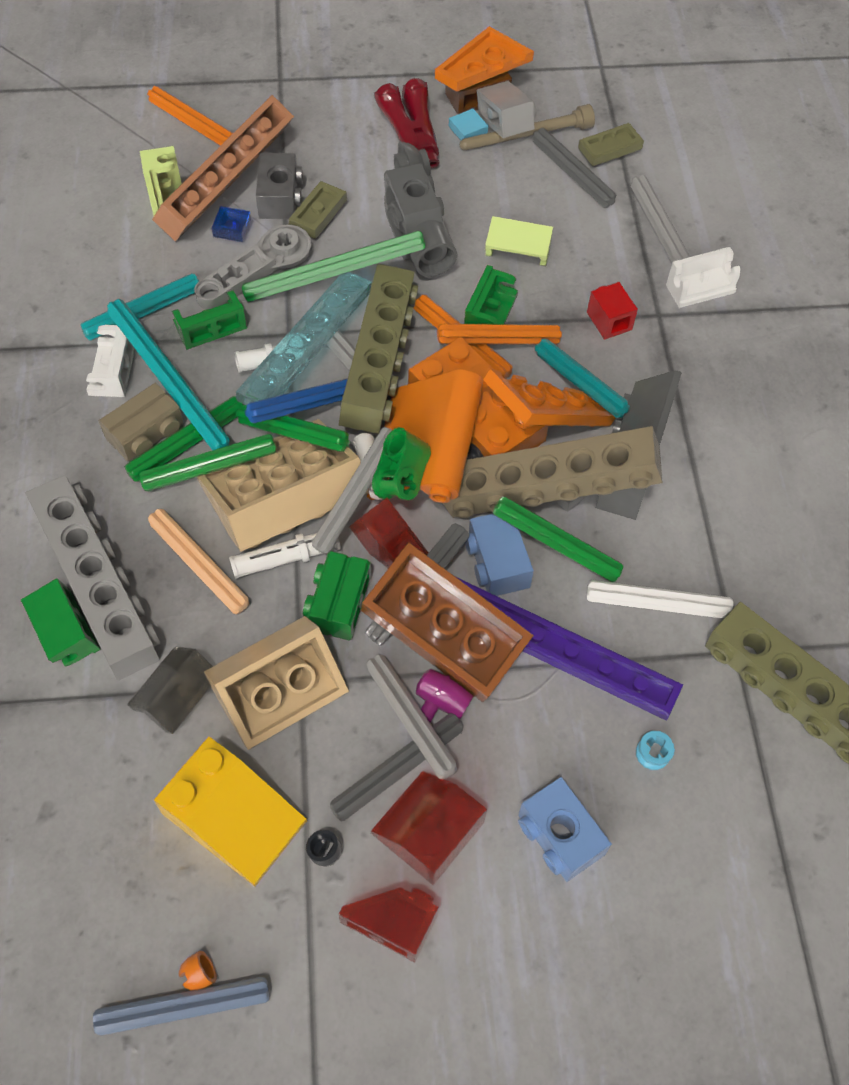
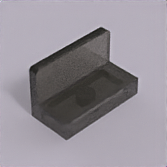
(173, 688)

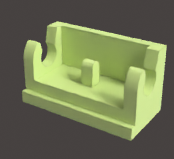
(160, 174)
(519, 238)

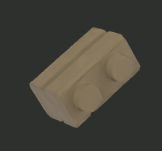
(141, 422)

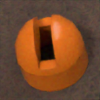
(198, 971)

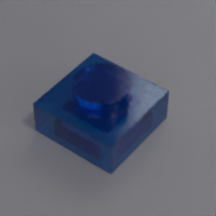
(231, 224)

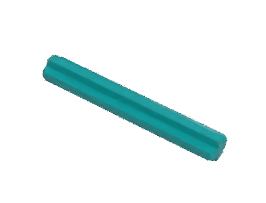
(146, 303)
(582, 378)

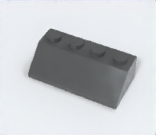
(649, 407)

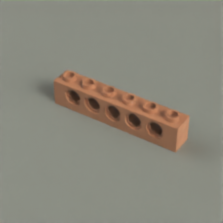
(222, 168)

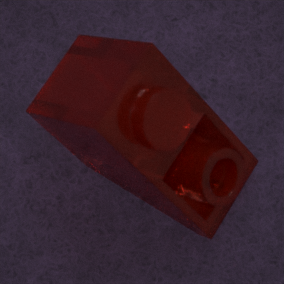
(385, 533)

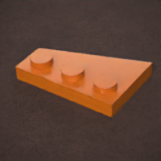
(482, 59)

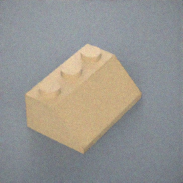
(277, 681)

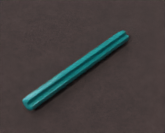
(168, 375)

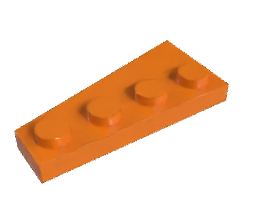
(547, 403)

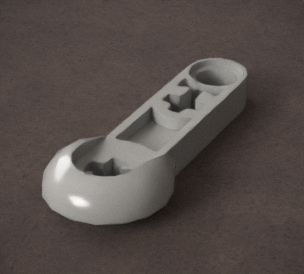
(256, 263)

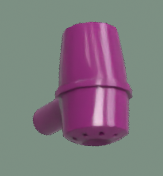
(442, 694)

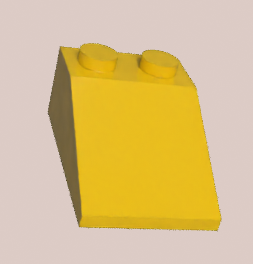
(230, 811)

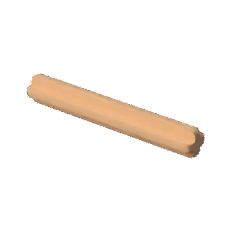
(198, 561)

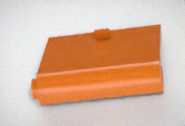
(444, 416)

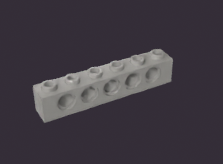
(123, 652)

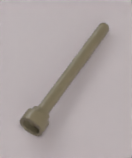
(580, 118)

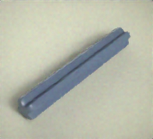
(180, 1006)

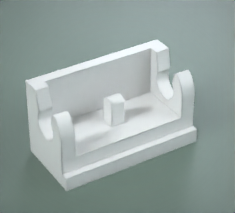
(703, 277)
(111, 364)

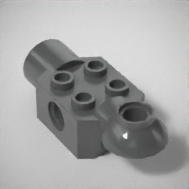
(414, 206)

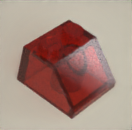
(430, 824)

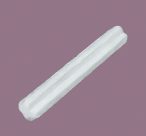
(659, 599)

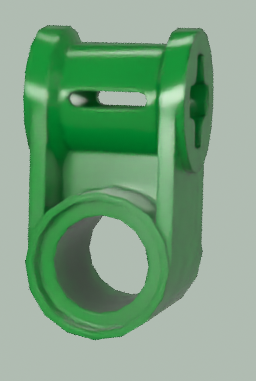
(403, 464)

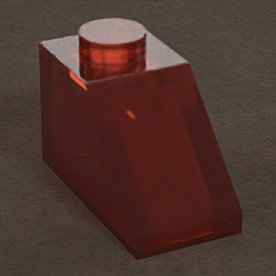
(393, 919)

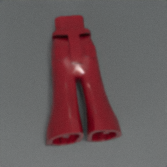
(416, 130)

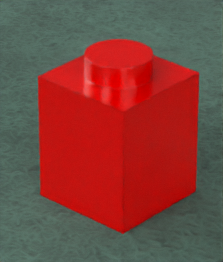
(611, 310)

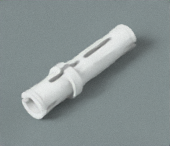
(276, 555)

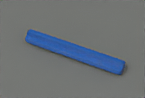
(295, 401)

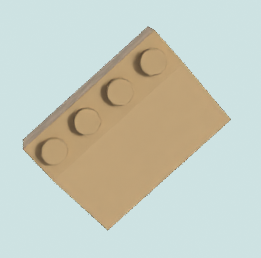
(278, 489)

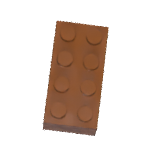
(446, 622)

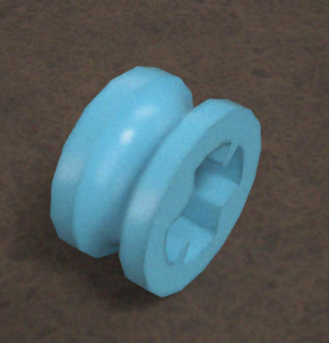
(643, 750)

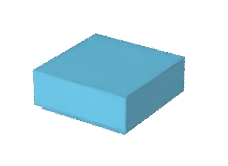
(468, 124)

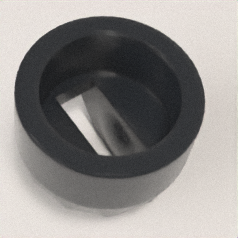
(318, 845)

